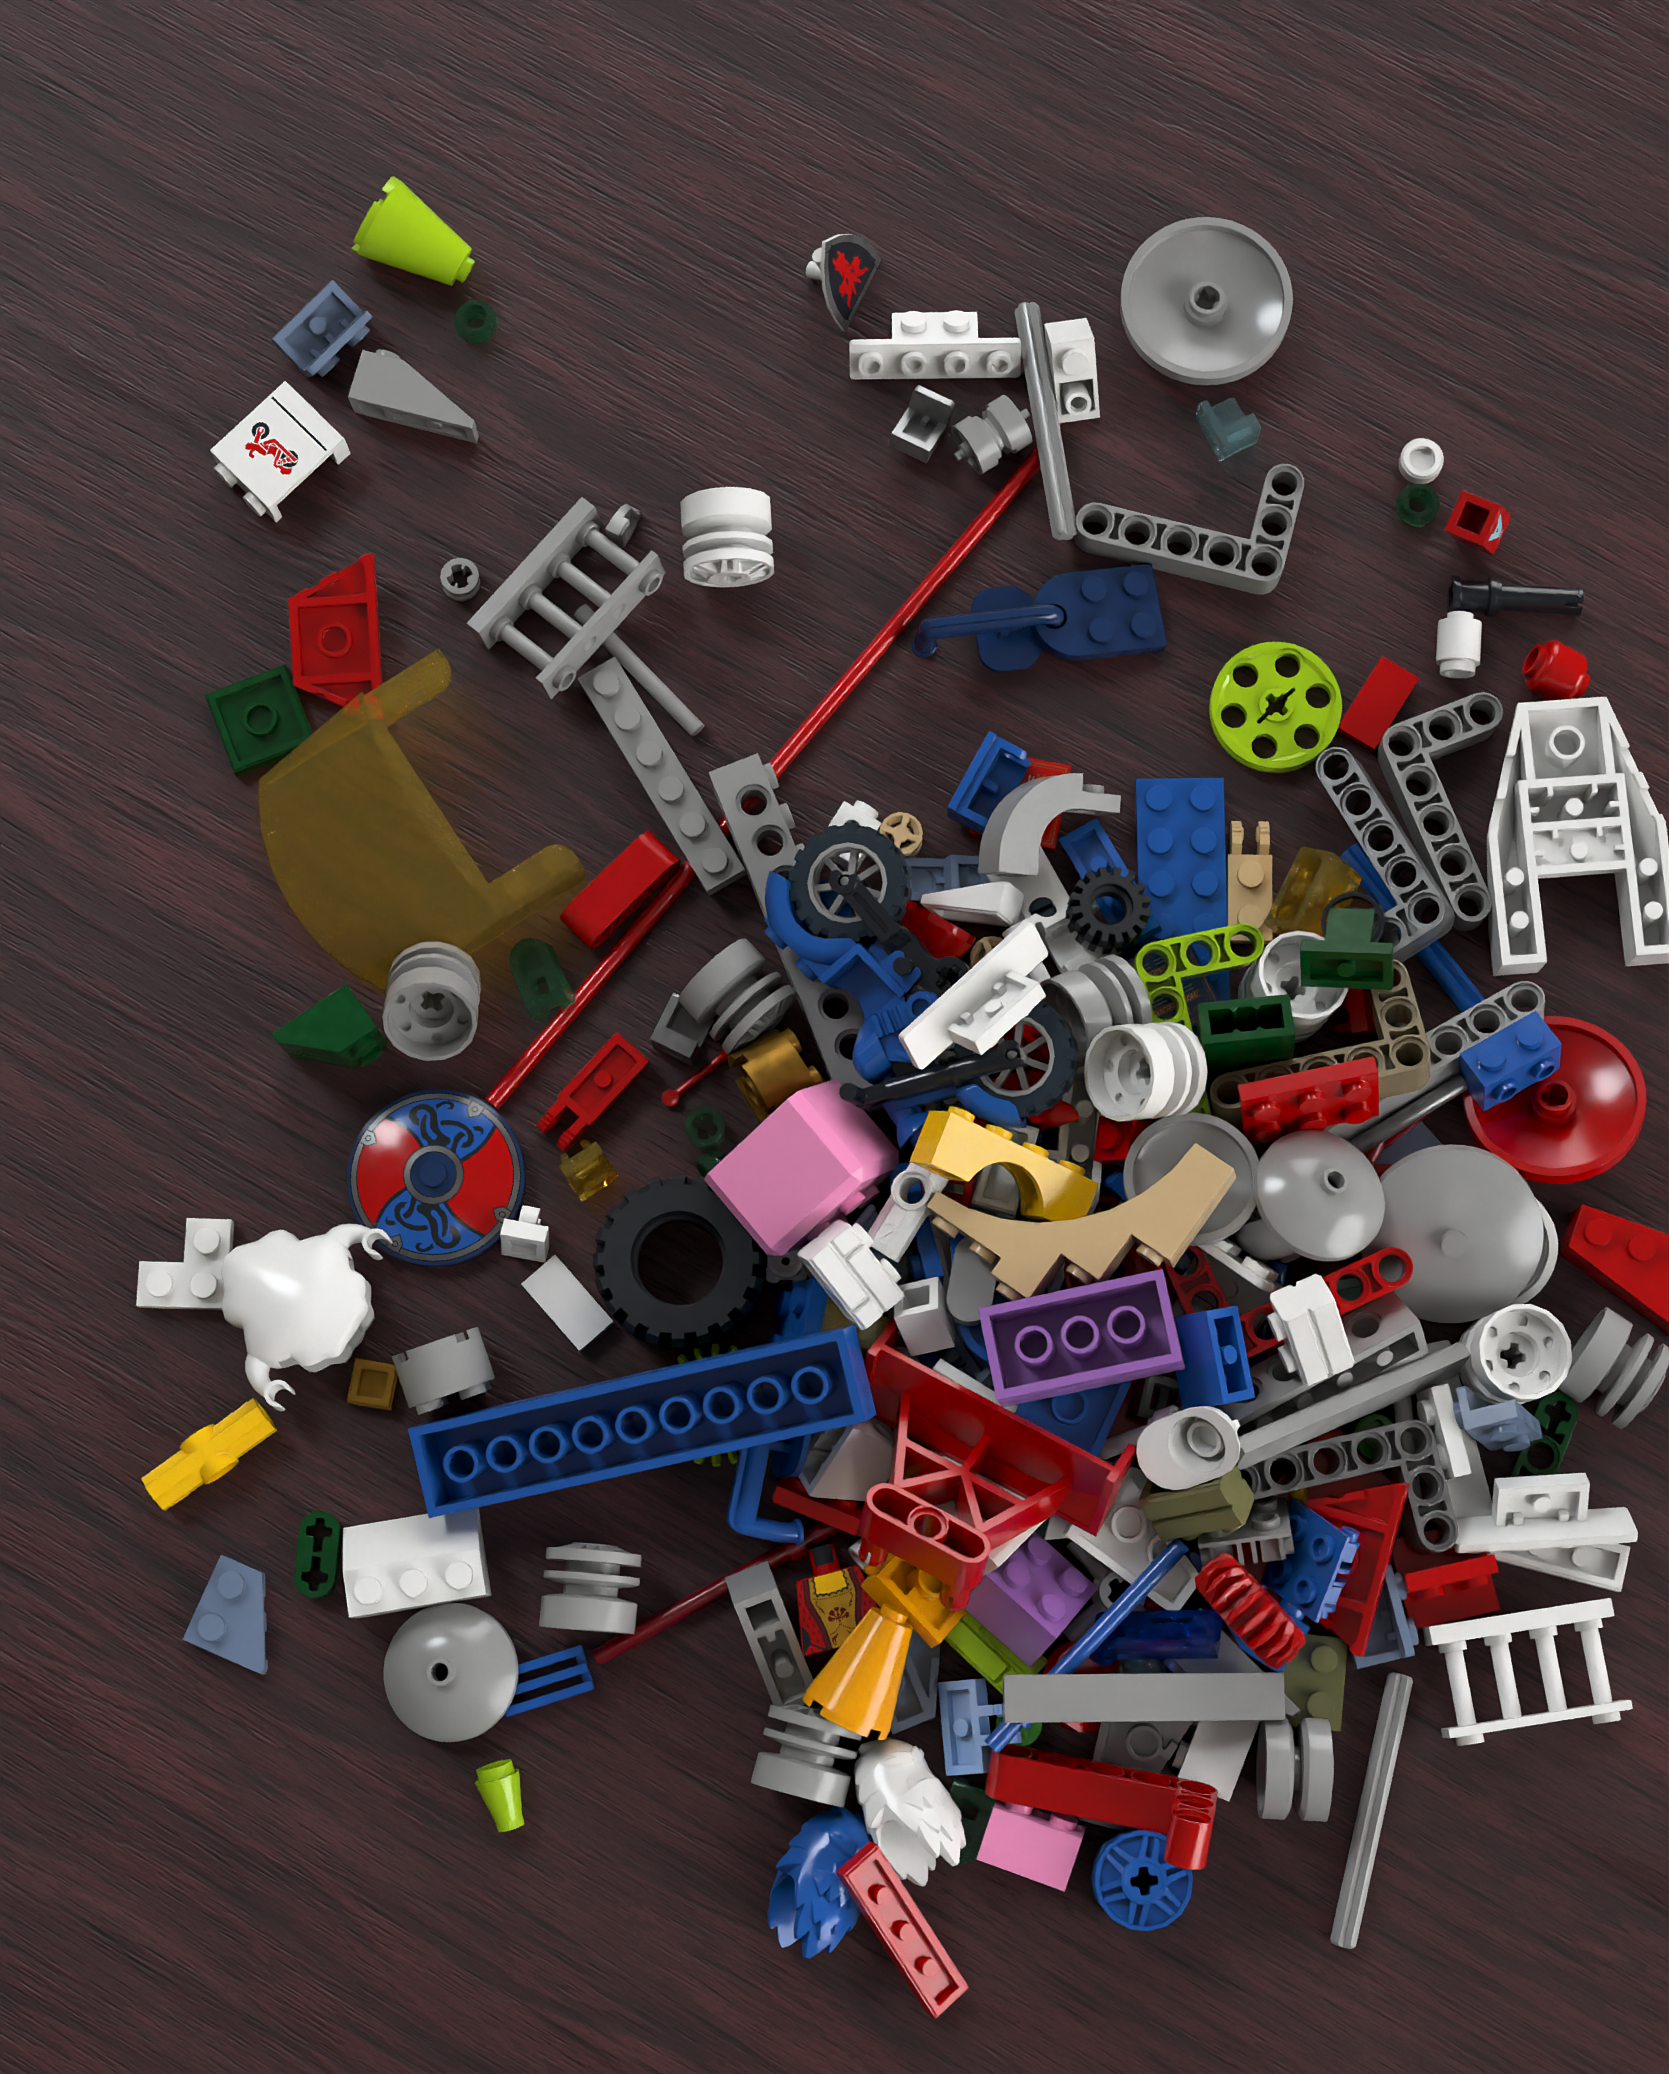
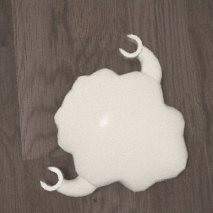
(298, 1301)

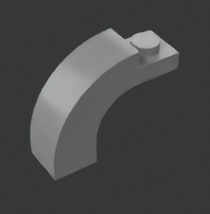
(1017, 824)

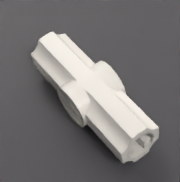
(900, 1220)

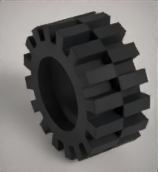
(1119, 888)

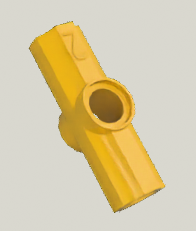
(209, 1454)

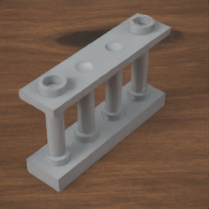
(553, 560)

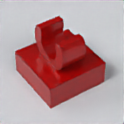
(1360, 1015)

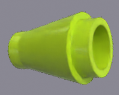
(501, 1793)

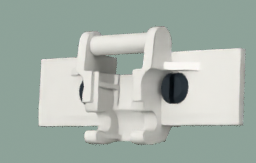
(1046, 907)

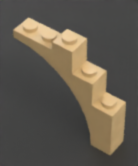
(1158, 1220)

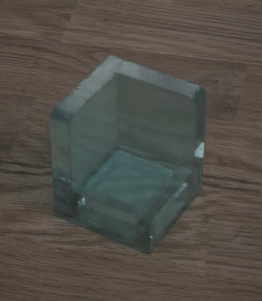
(1227, 427)

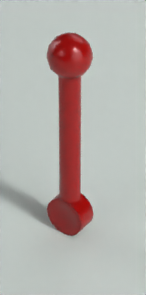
(671, 1097)

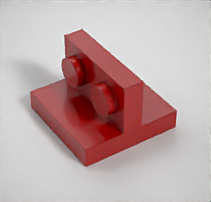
(1444, 1583)

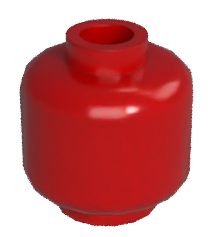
(1555, 671)

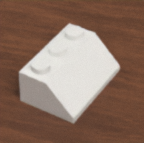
(414, 1563)

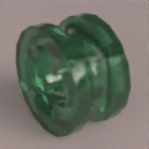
(717, 1122)

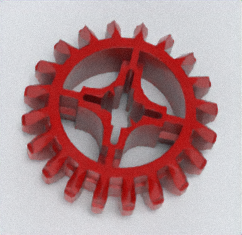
(1250, 1610)

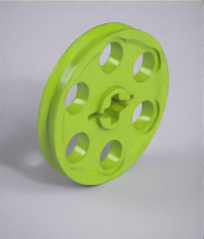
(1272, 686)

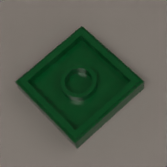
(259, 719)

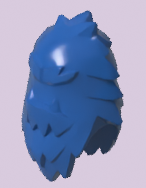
(807, 1893)

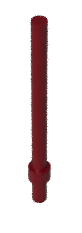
(708, 1595)

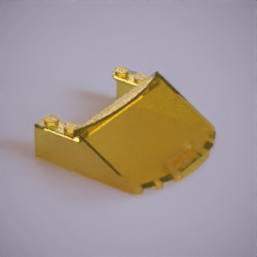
(372, 853)

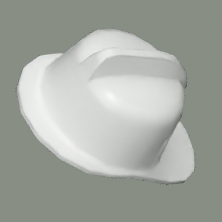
(1188, 1447)

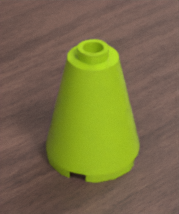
(412, 237)

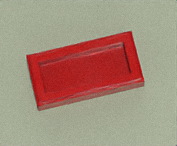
(1377, 704)

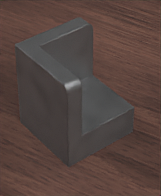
(679, 1033)

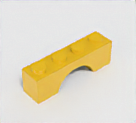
(959, 1149)

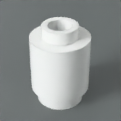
(1458, 644)

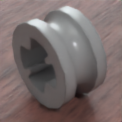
(473, 580)

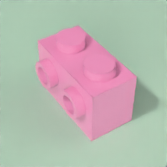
(1032, 1843)

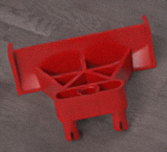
(985, 1441)

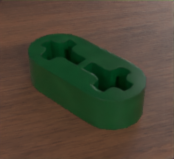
(307, 1553)

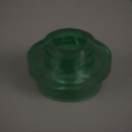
(475, 310)
(1420, 493)

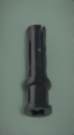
(1493, 596)

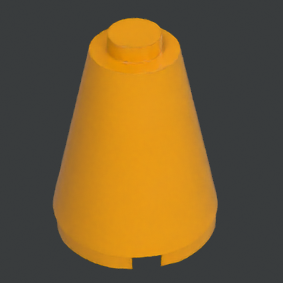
(865, 1674)

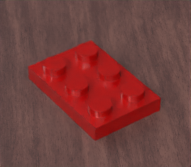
(1309, 1100)

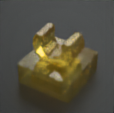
(588, 1170)

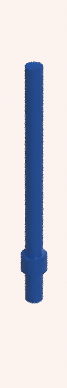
(1101, 1629)

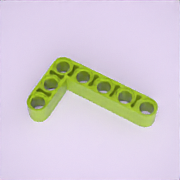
(1180, 969)

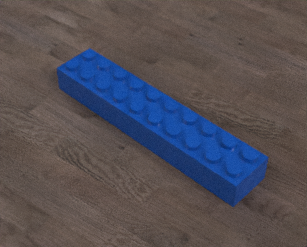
(643, 1421)

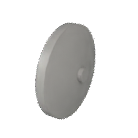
(1206, 301)
(1464, 1226)

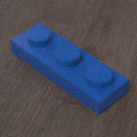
(1091, 849)

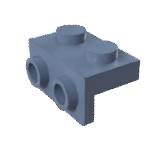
(322, 330)
(1497, 1425)
(1391, 1632)

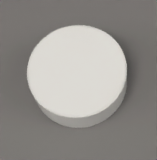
(1421, 461)

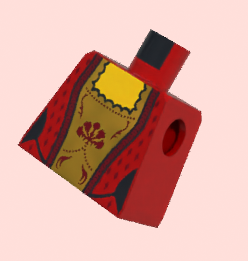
(830, 1602)

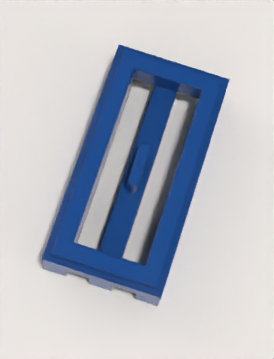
(582, 1668)

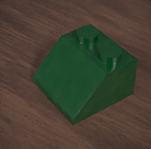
(333, 1033)

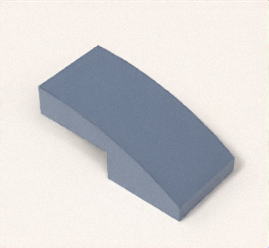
(939, 875)

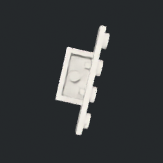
(934, 348)
(981, 1002)
(1455, 1446)
(1543, 1514)

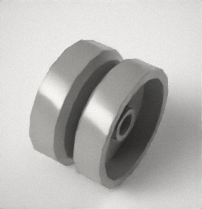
(1297, 1768)

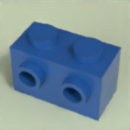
(1510, 1061)
(1212, 1358)

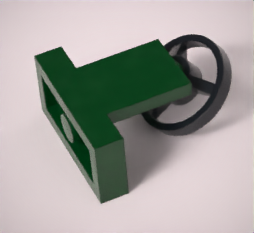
(1348, 953)

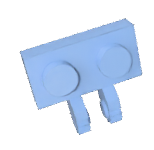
(967, 1725)

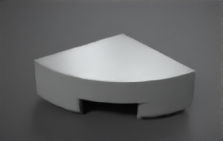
(623, 525)

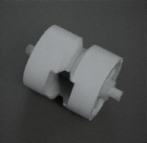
(999, 429)

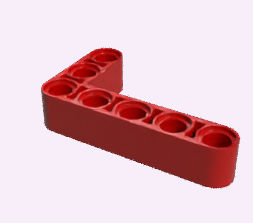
(1363, 1270)
(1110, 1795)

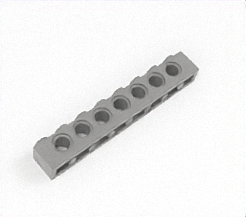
(732, 786)

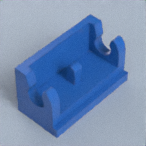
(990, 777)

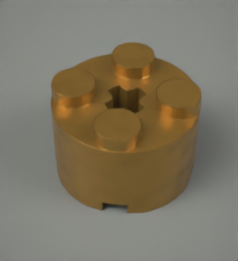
(772, 1071)

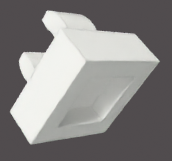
(525, 1237)

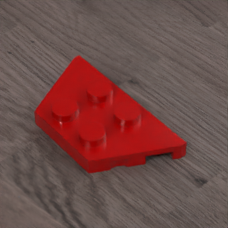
(337, 634)
(1376, 1516)

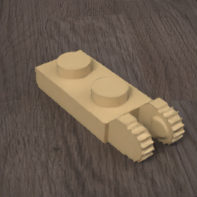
(1249, 882)

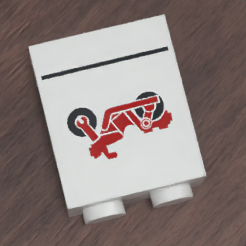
(276, 449)

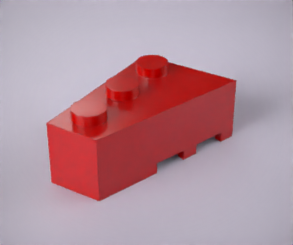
(1623, 1258)

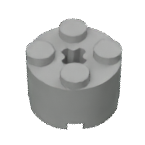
(443, 1369)

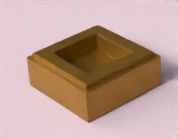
(373, 1385)

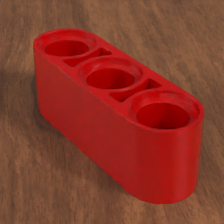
(620, 890)

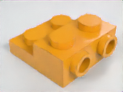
(914, 1593)

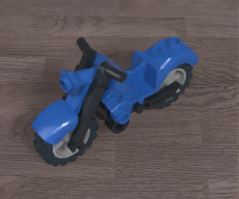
(896, 984)

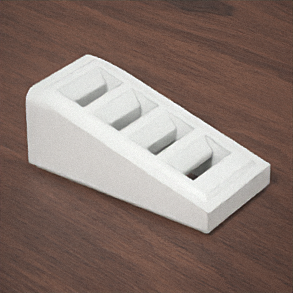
(982, 904)

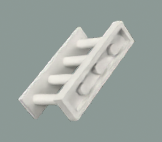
(1542, 1626)

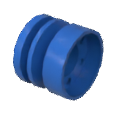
(1119, 1861)

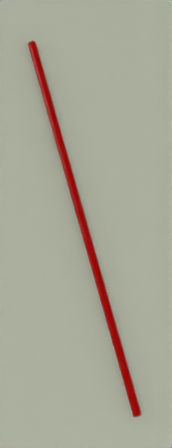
(779, 763)

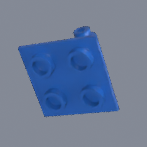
(1310, 1574)

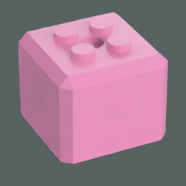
(804, 1169)

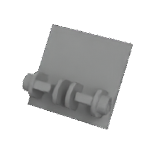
(1266, 1523)

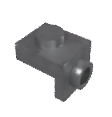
(922, 424)

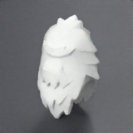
(907, 1809)

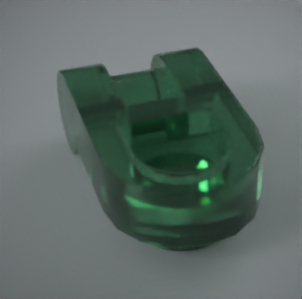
(533, 963)
(973, 1830)

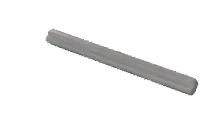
(1046, 421)
(1371, 1810)

